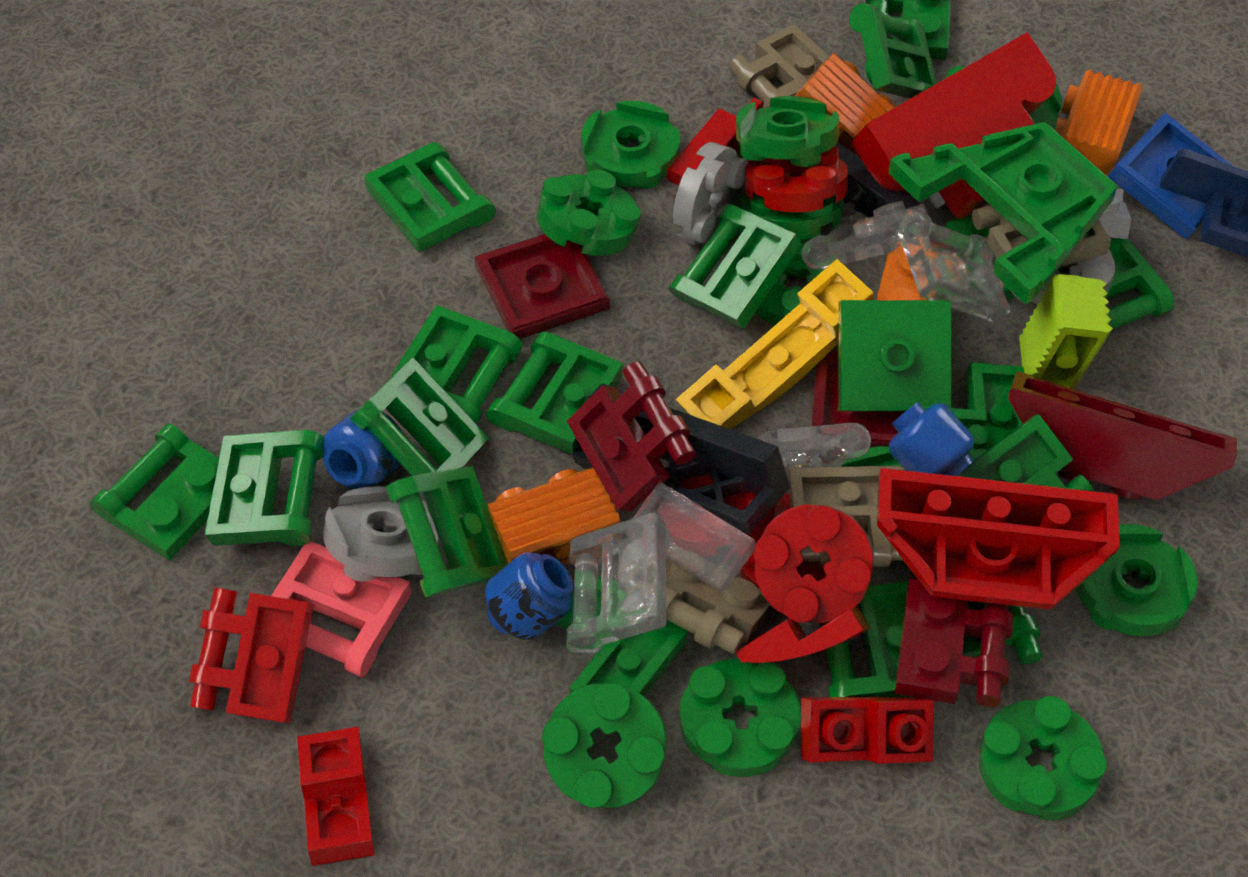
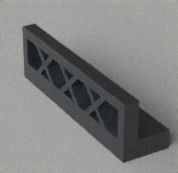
(732, 460)

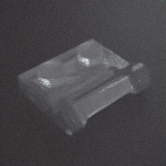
(858, 237)
(944, 275)
(819, 444)
(631, 583)

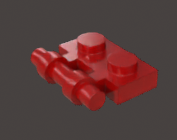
(267, 656)

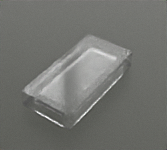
(699, 538)

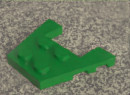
(1032, 182)

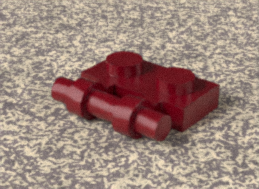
(618, 447)
(932, 648)

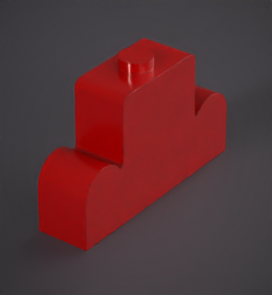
(974, 102)

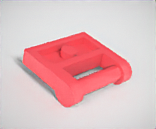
(363, 605)

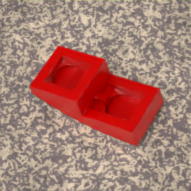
(790, 641)
(335, 796)

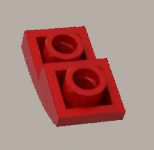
(867, 729)

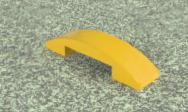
(778, 356)

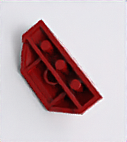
(996, 536)

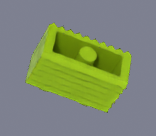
(1066, 330)

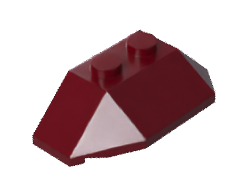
(1121, 444)

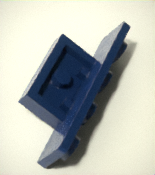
(1222, 189)

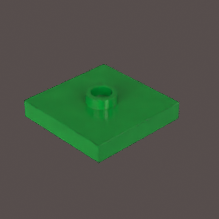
(893, 354)

